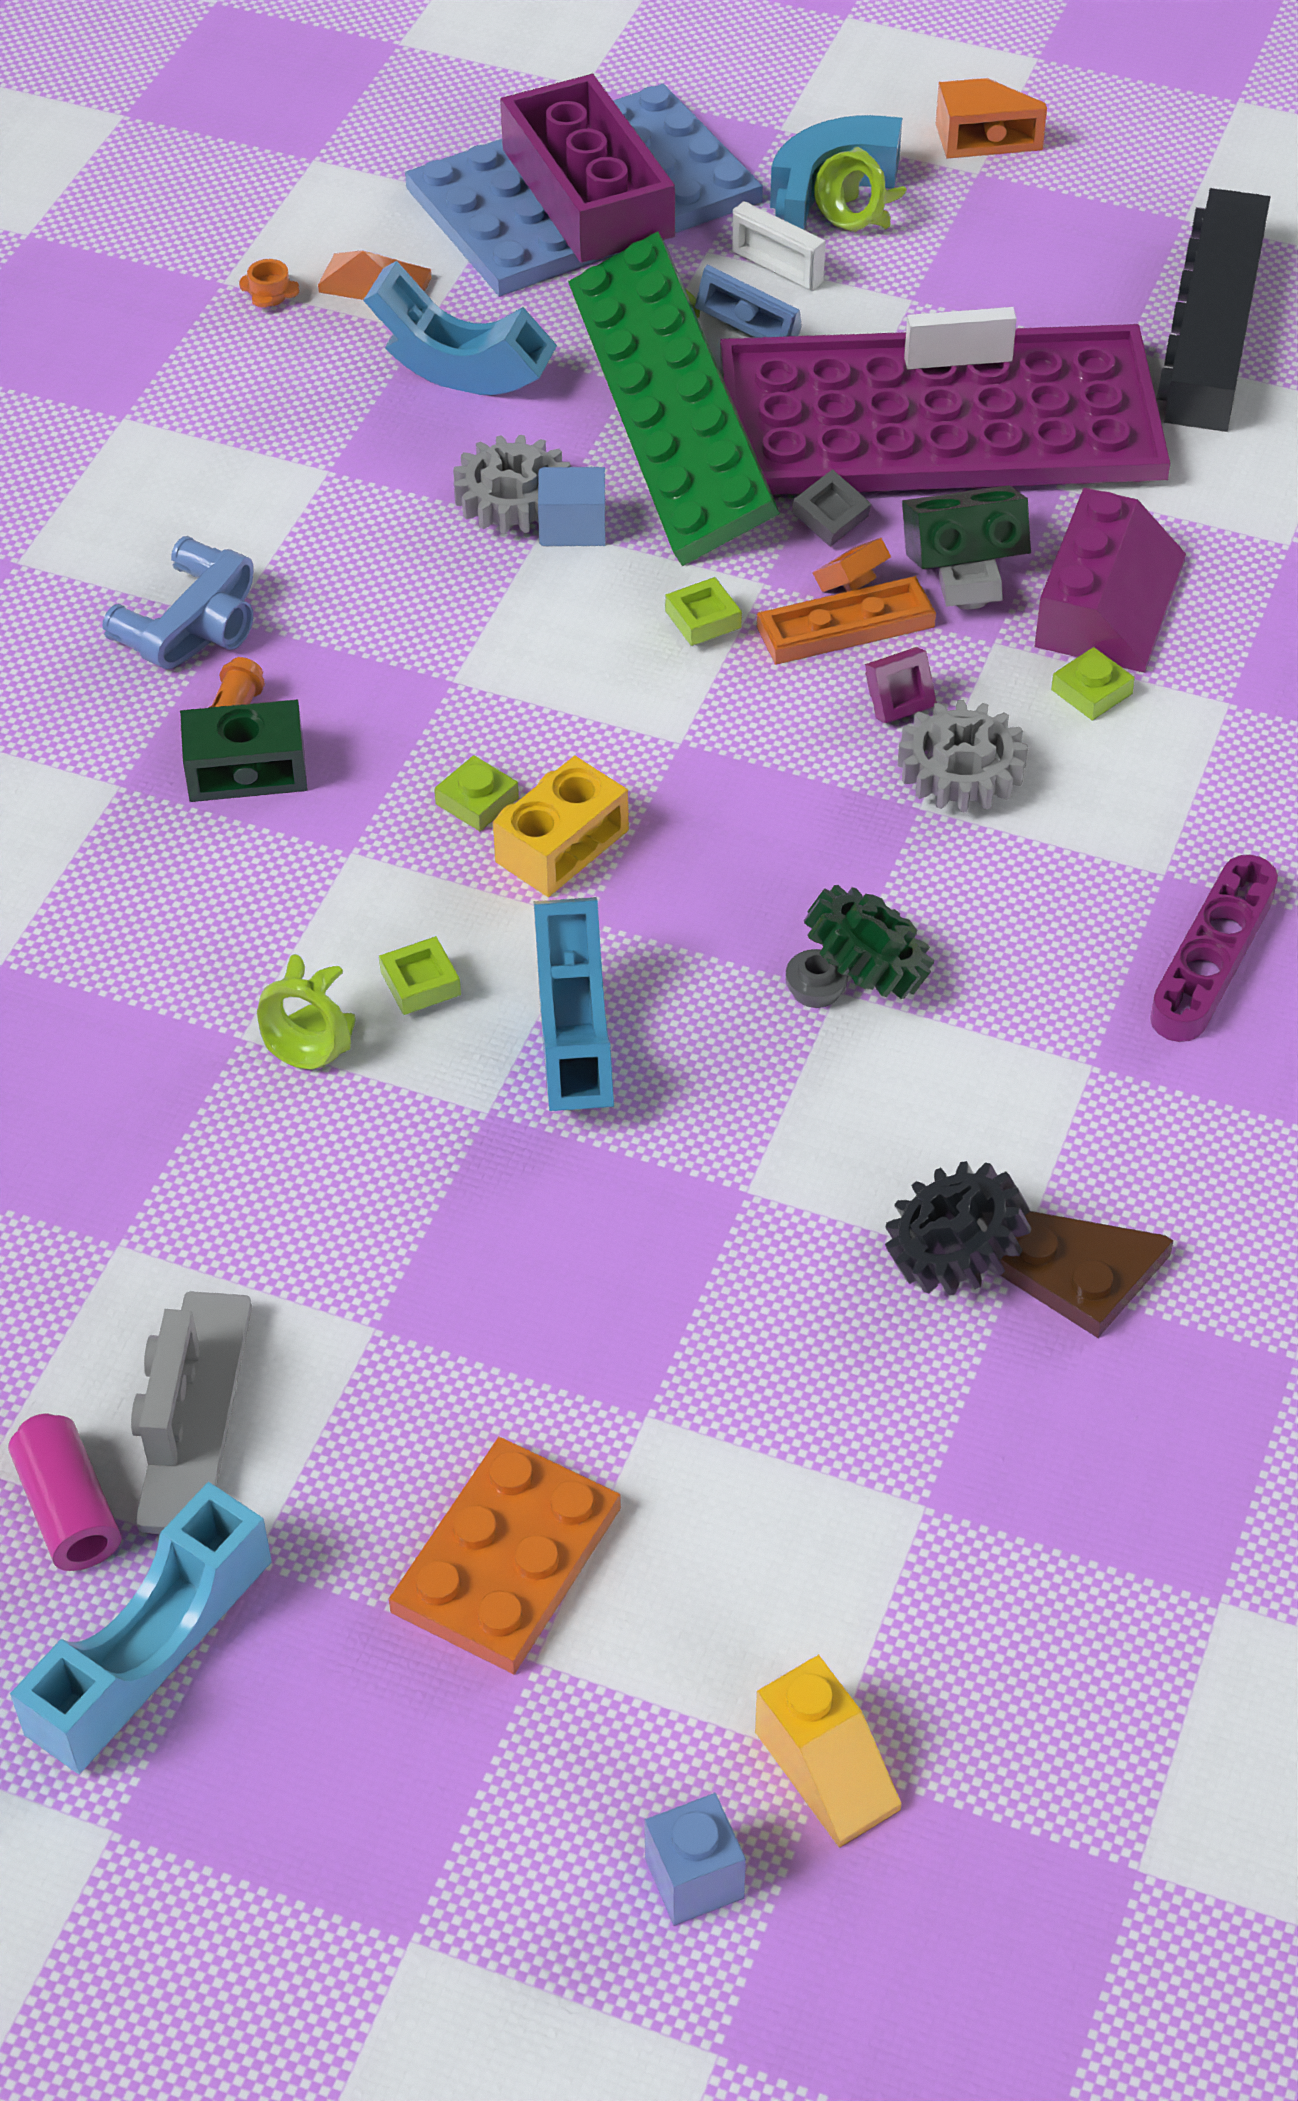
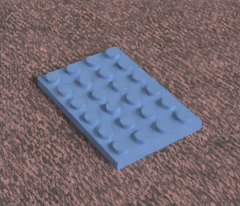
(512, 240)

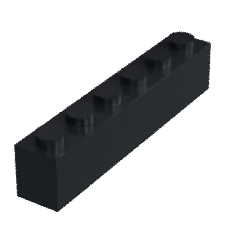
(1216, 312)

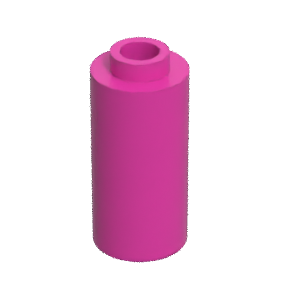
(64, 1492)

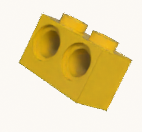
(560, 825)

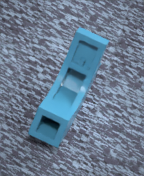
(802, 156)
(453, 351)
(573, 1004)

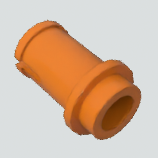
(240, 682)

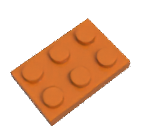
(505, 1554)

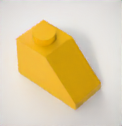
(826, 1750)

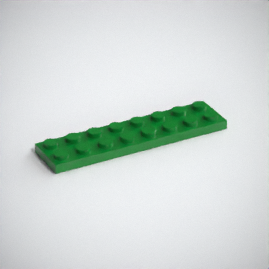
(672, 400)

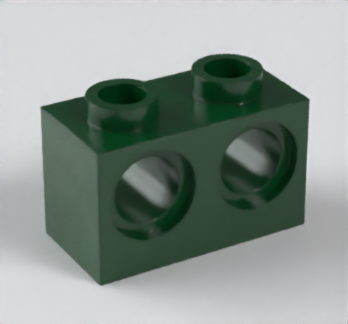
(966, 526)

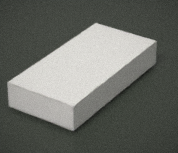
(778, 245)
(960, 338)

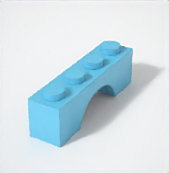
(95, 1685)

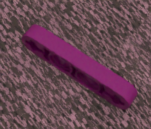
(1214, 946)

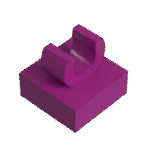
(900, 684)

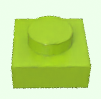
(703, 611)
(1092, 683)
(476, 793)
(419, 975)

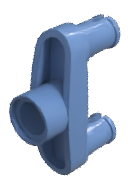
(205, 613)

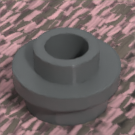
(814, 980)

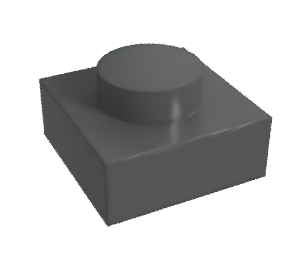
(831, 507)

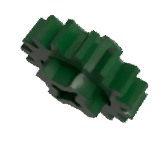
(868, 941)

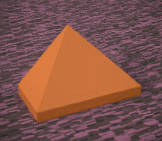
(356, 271)

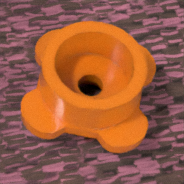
(268, 283)

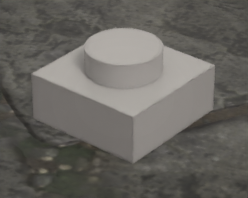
(970, 584)

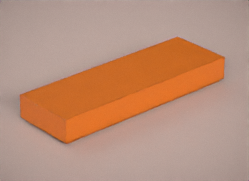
(845, 620)

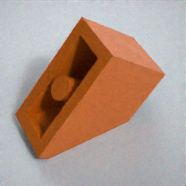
(987, 119)

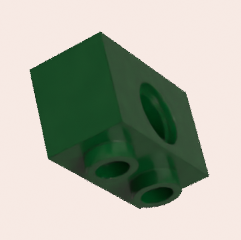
(243, 750)

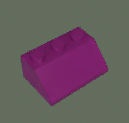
(1109, 582)

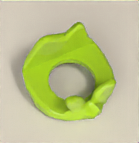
(839, 184)
(313, 1033)

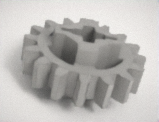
(503, 482)
(962, 755)

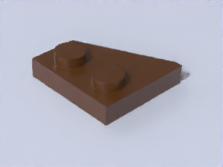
(1084, 1267)

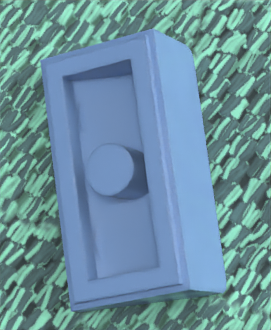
(746, 306)

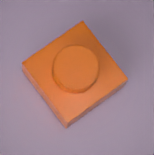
(853, 567)

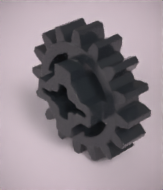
(958, 1228)

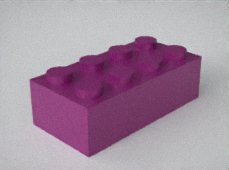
(587, 167)

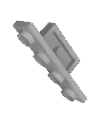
(188, 1401)

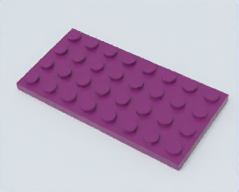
(1061, 412)

